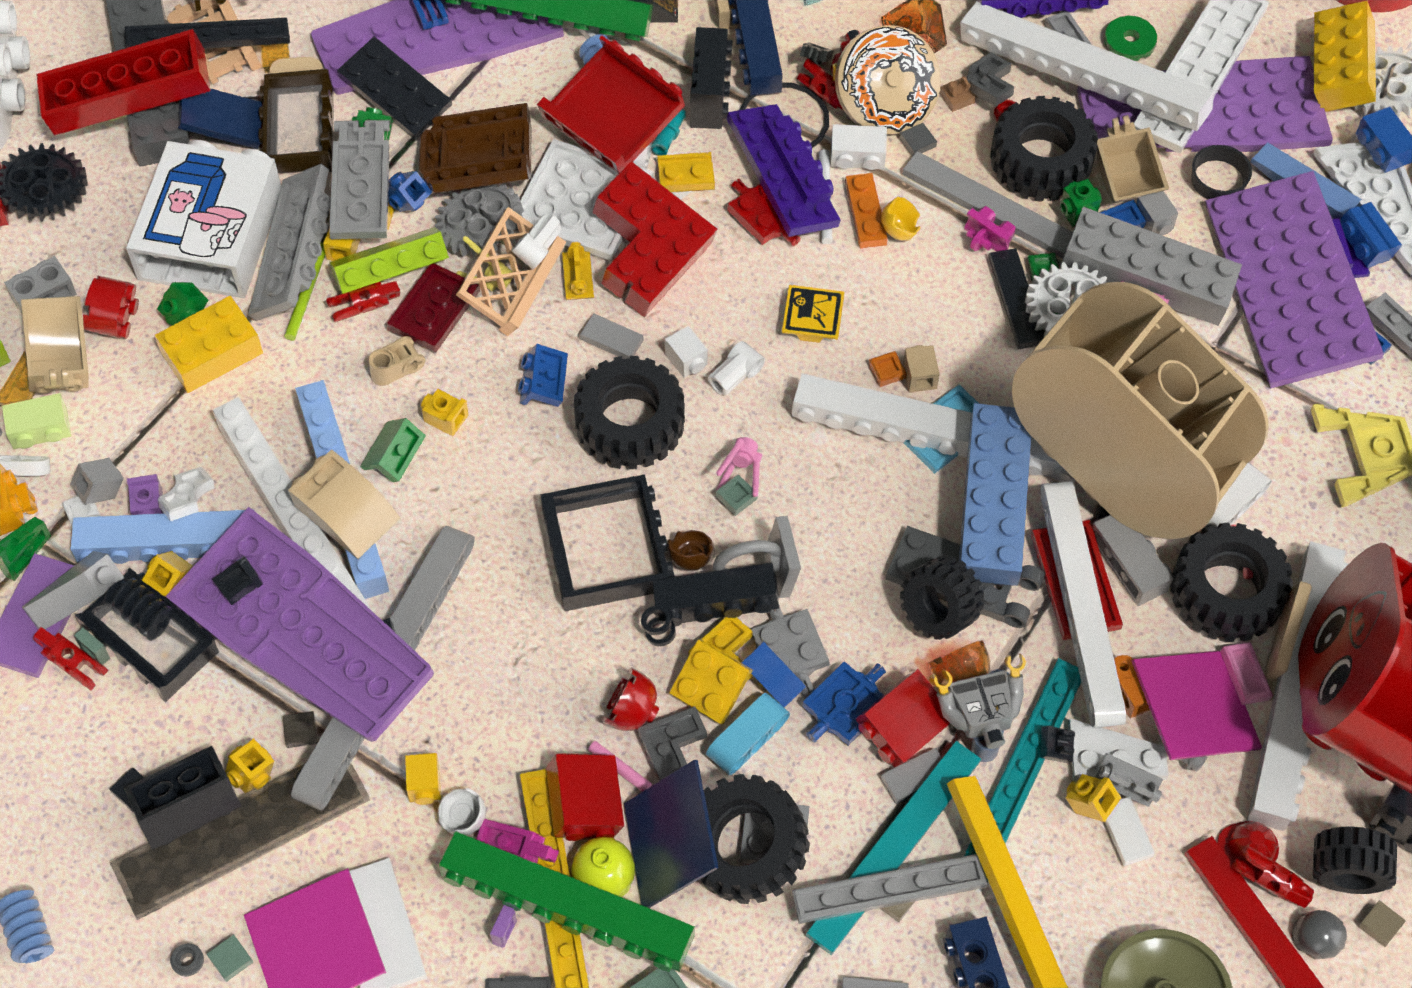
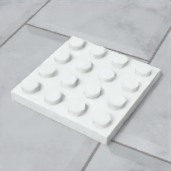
(568, 188)

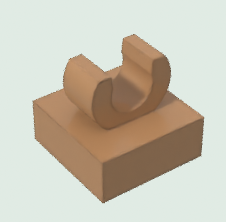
(957, 94)

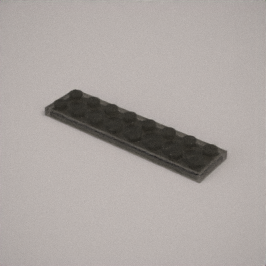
(201, 856)

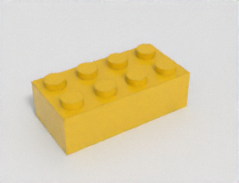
(1344, 56)

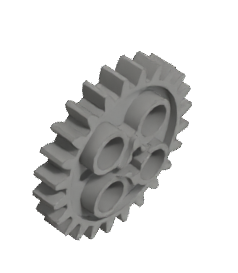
(476, 215)

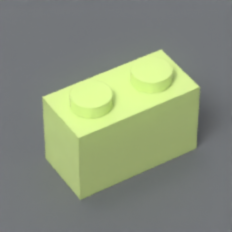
(36, 421)

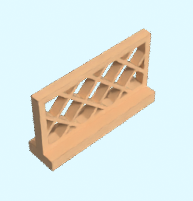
(526, 289)

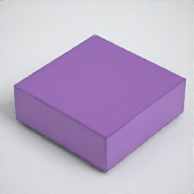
(503, 926)

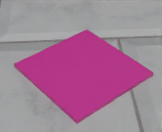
(1195, 705)
(316, 937)

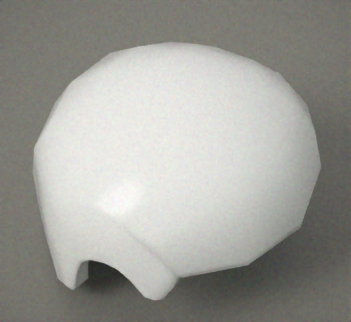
(462, 811)

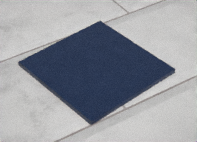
(670, 835)

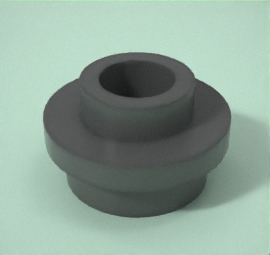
(181, 953)

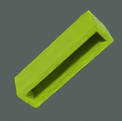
(389, 260)

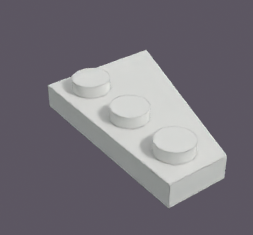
(1093, 744)

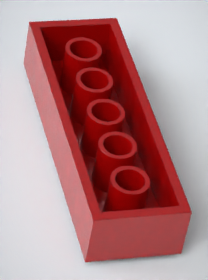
(123, 82)

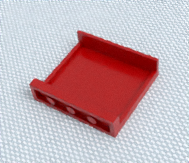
(614, 106)

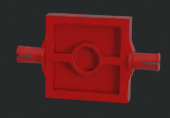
(757, 214)

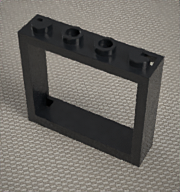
(596, 495)

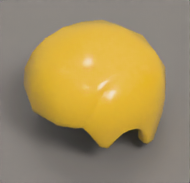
(900, 219)

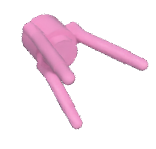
(742, 455)

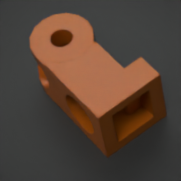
(1131, 689)

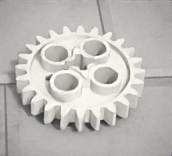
(1399, 86)
(1045, 301)

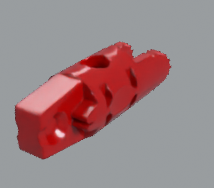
(821, 84)
(376, 295)
(57, 646)
(1273, 877)

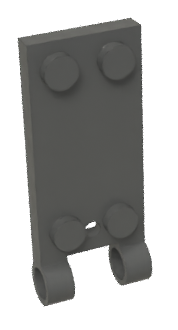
(920, 547)

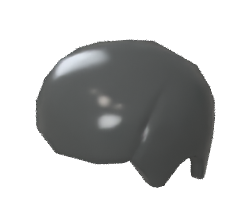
(1319, 934)

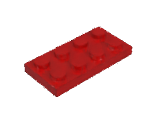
(1046, 560)

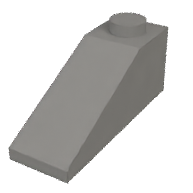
(73, 590)

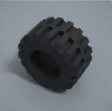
(957, 586)
(1355, 860)

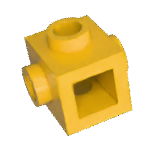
(249, 766)

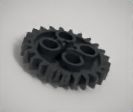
(42, 182)

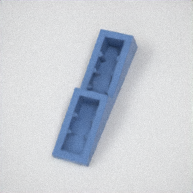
(1279, 165)

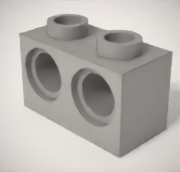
(42, 281)

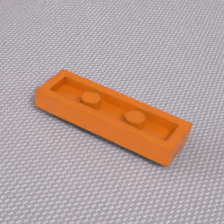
(866, 210)

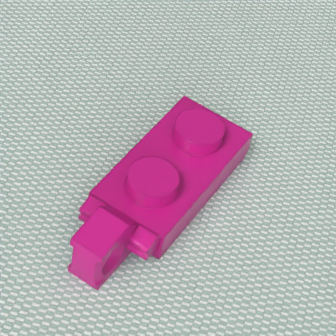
(516, 841)

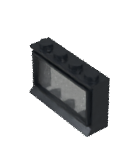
(162, 662)

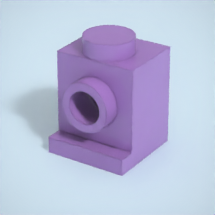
(144, 494)

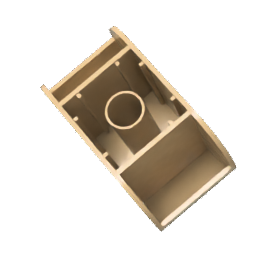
(1139, 410)

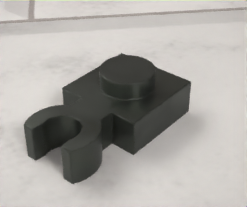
(816, 53)

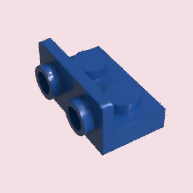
(543, 375)

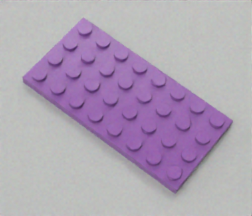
(1294, 280)

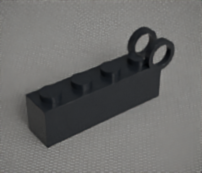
(709, 597)

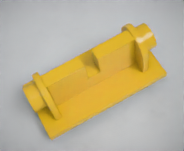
(577, 272)

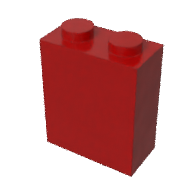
(903, 719)
(584, 796)

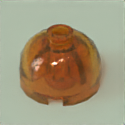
(962, 663)

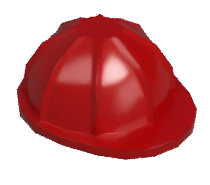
(1248, 833)

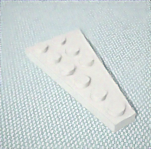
(1389, 192)

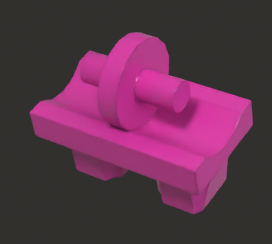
(986, 233)

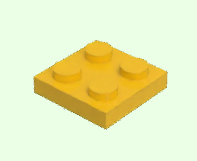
(710, 681)

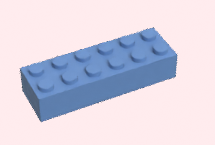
(995, 495)

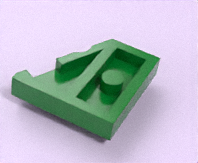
(21, 545)

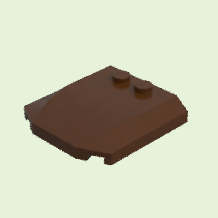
(477, 148)

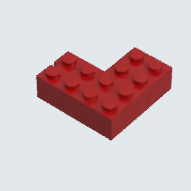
(662, 236)

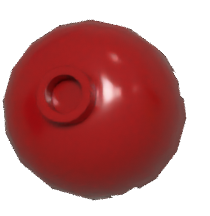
(632, 702)

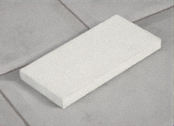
(389, 926)

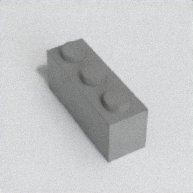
(1132, 560)

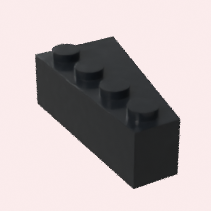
(708, 78)

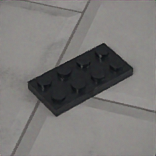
(394, 87)

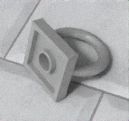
(779, 550)

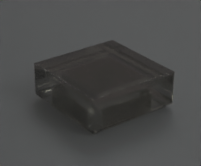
(300, 729)

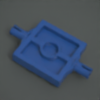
(841, 700)

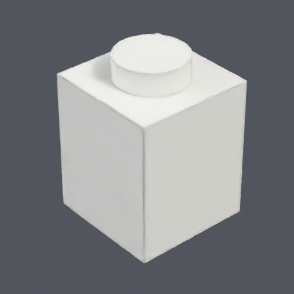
(686, 352)

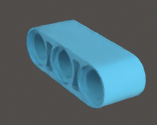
(747, 734)

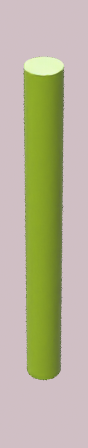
(301, 305)

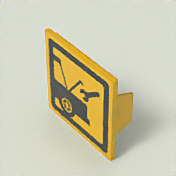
(813, 313)

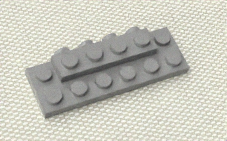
(292, 243)

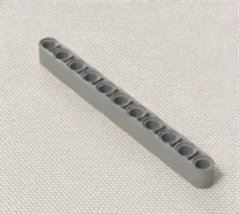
(410, 620)

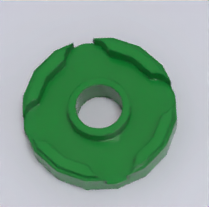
(1135, 27)

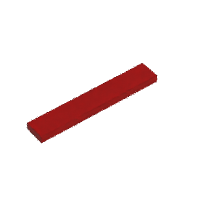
(1251, 916)

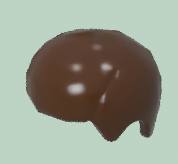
(691, 550)

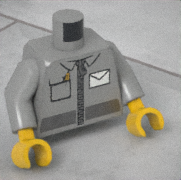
(982, 703)

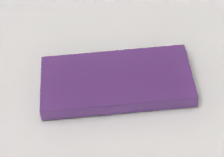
(17, 646)

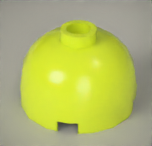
(604, 865)

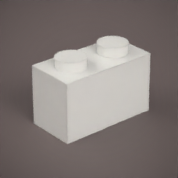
(858, 146)

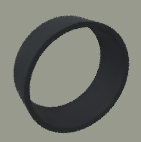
(1225, 154)

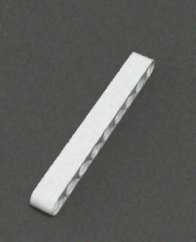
(1083, 605)

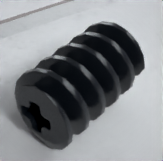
(139, 607)

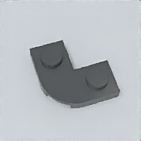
(986, 79)

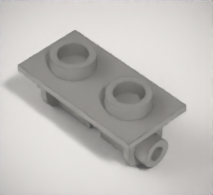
(1130, 780)

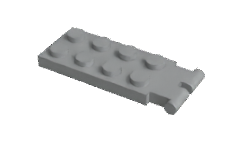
(360, 180)

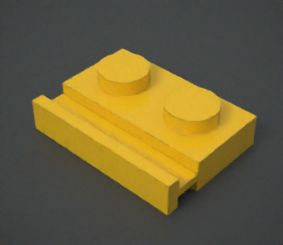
(686, 172)

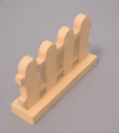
(233, 58)

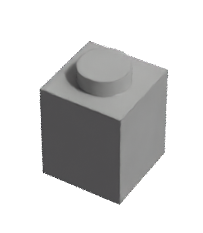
(1158, 212)
(96, 481)

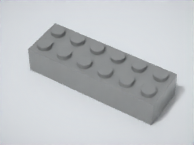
(1187, 276)

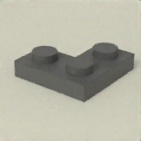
(666, 737)

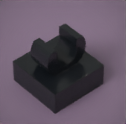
(1057, 744)

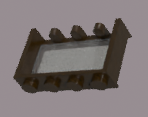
(297, 119)

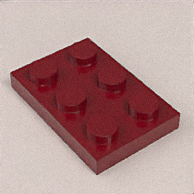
(431, 308)

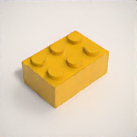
(209, 344)

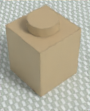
(921, 368)

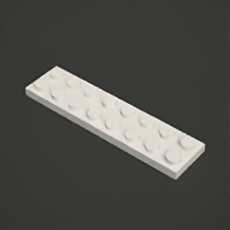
(1207, 59)

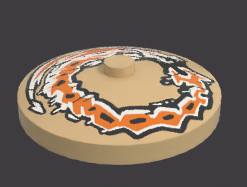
(888, 79)

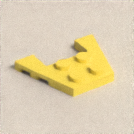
(1380, 445)

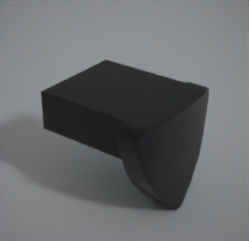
(238, 580)

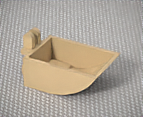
(1130, 162)
(55, 344)
(343, 503)

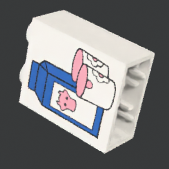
(205, 218)

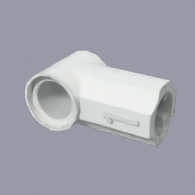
(534, 245)
(741, 363)

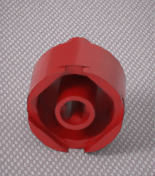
(110, 307)

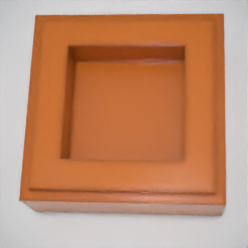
(887, 369)

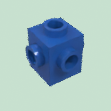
(407, 191)

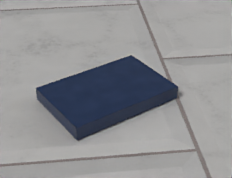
(222, 117)

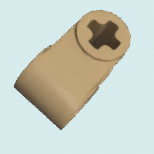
(395, 360)

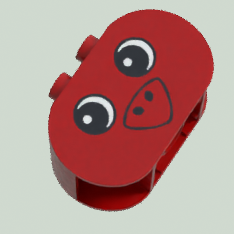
(1360, 666)

